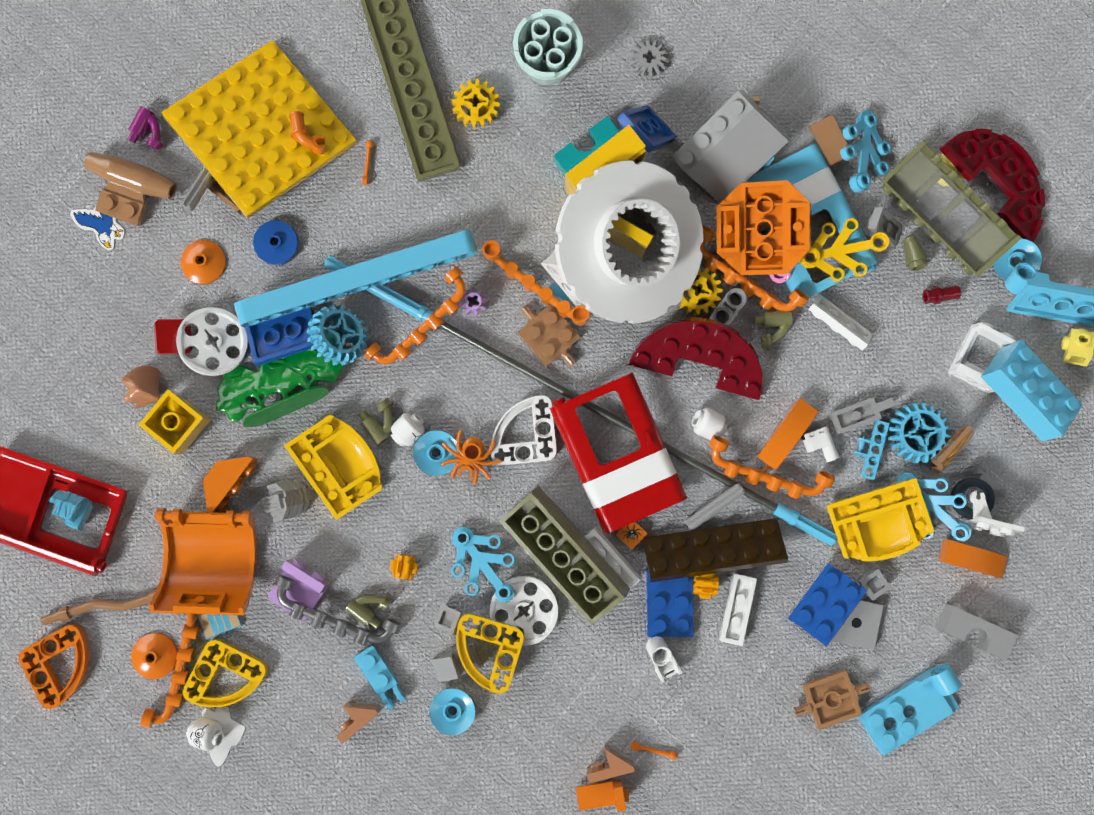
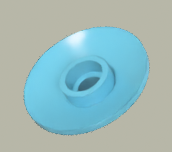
(1025, 250)
(423, 452)
(444, 720)

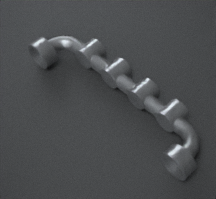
(321, 618)

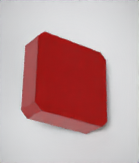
(165, 336)

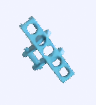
(873, 442)

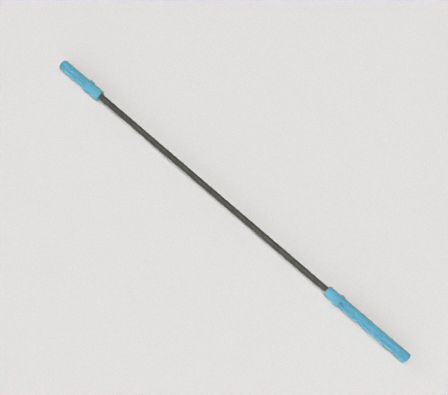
(422, 312)

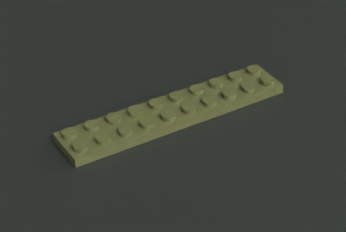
(411, 88)

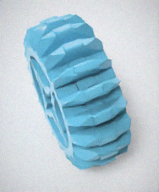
(330, 339)
(921, 441)

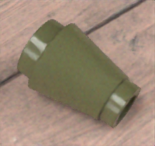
(914, 254)

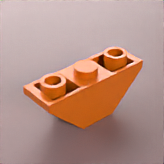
(226, 480)

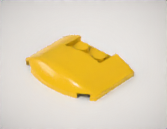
(336, 464)
(881, 521)

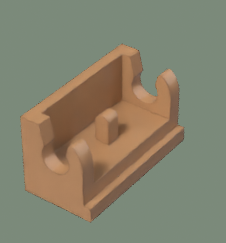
(829, 139)

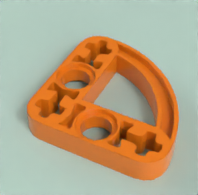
(42, 656)

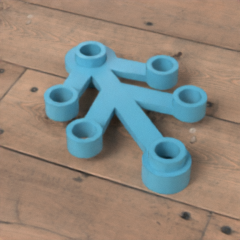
(867, 124)
(934, 501)
(480, 561)

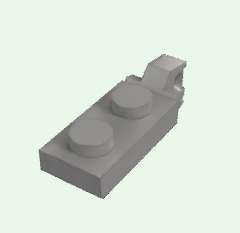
(860, 414)

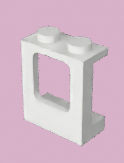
(968, 372)

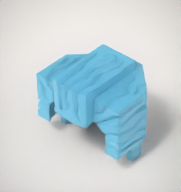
(71, 508)

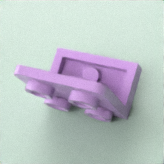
(308, 584)

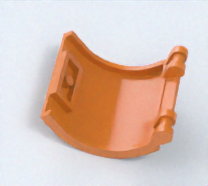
(206, 562)

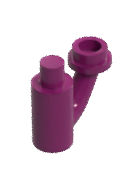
(140, 125)

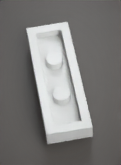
(840, 322)
(613, 557)
(737, 609)

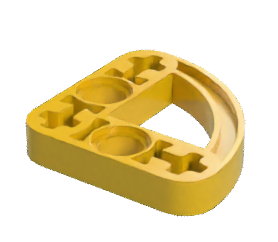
(504, 647)
(223, 659)

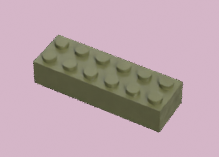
(565, 555)

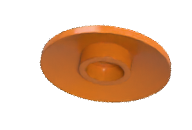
(210, 269)
(163, 650)

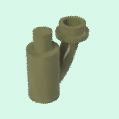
(774, 319)
(372, 426)
(363, 614)

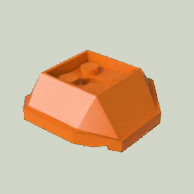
(740, 223)

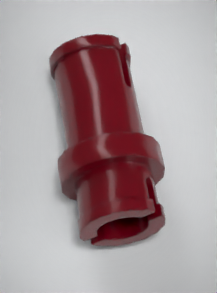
(937, 294)

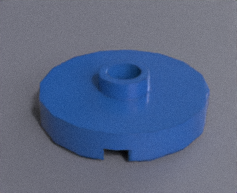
(284, 250)

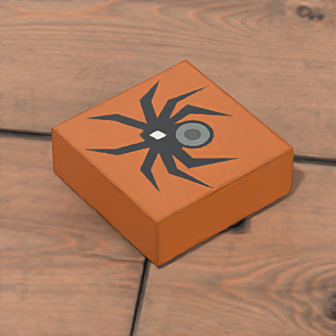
(631, 534)

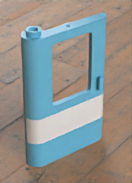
(815, 181)

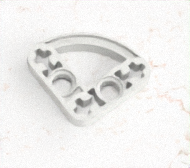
(535, 455)

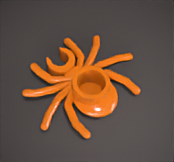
(470, 457)

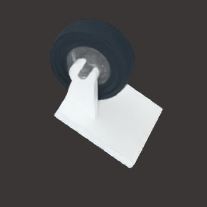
(978, 508)

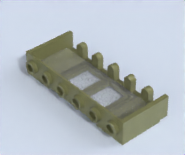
(949, 210)

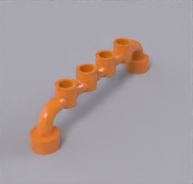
(750, 287)
(578, 314)
(433, 321)
(773, 481)
(179, 676)

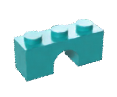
(569, 156)

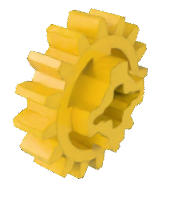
(484, 105)
(706, 294)

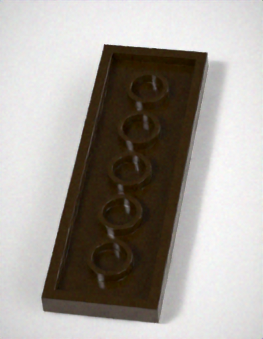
(714, 550)

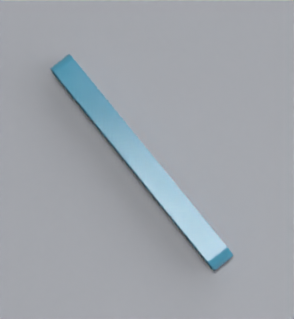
(355, 278)

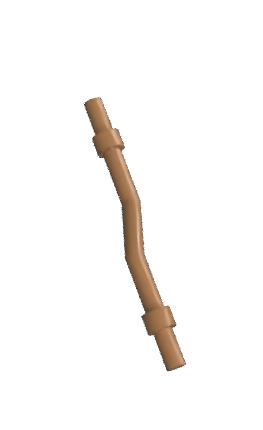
(67, 613)

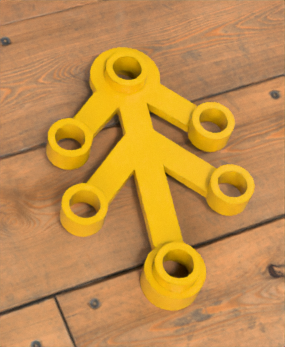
(839, 250)

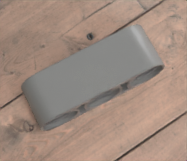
(727, 308)

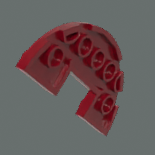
(1009, 168)
(705, 343)

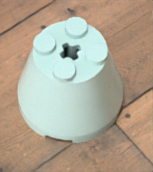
(547, 46)

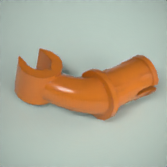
(302, 136)

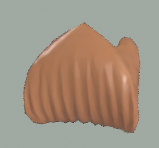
(142, 385)

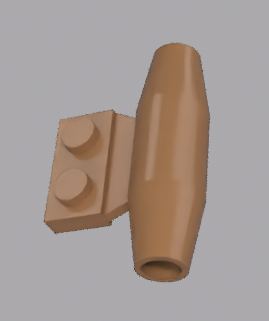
(127, 186)

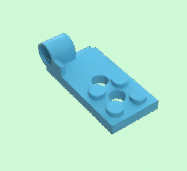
(1049, 299)
(930, 698)

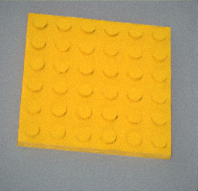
(243, 128)

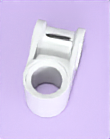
(663, 661)

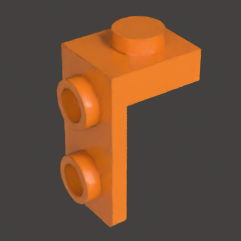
(602, 795)

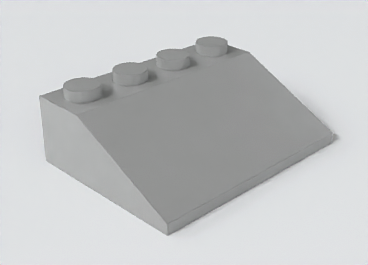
(730, 146)

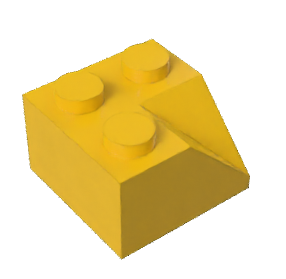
(174, 422)

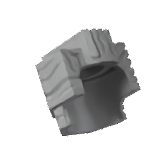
(286, 500)

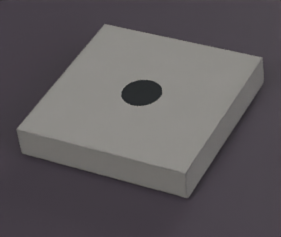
(861, 626)

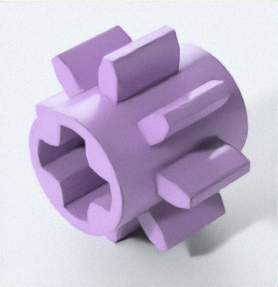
(474, 309)

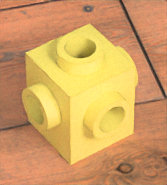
(1078, 347)

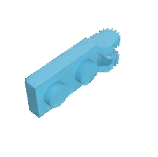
(379, 675)

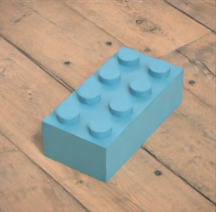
(1032, 391)

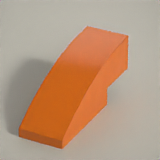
(787, 433)
(972, 558)

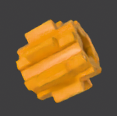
(404, 566)
(706, 585)

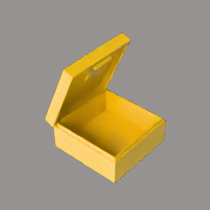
(621, 147)

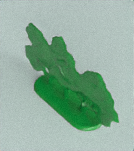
(274, 377)

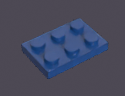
(648, 127)
(280, 337)
(827, 604)
(669, 607)

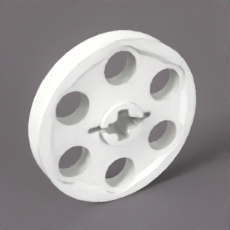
(208, 351)
(535, 613)

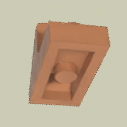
(360, 714)
(616, 766)

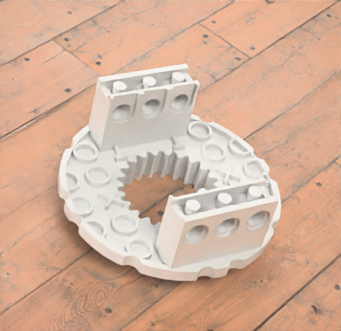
(581, 258)

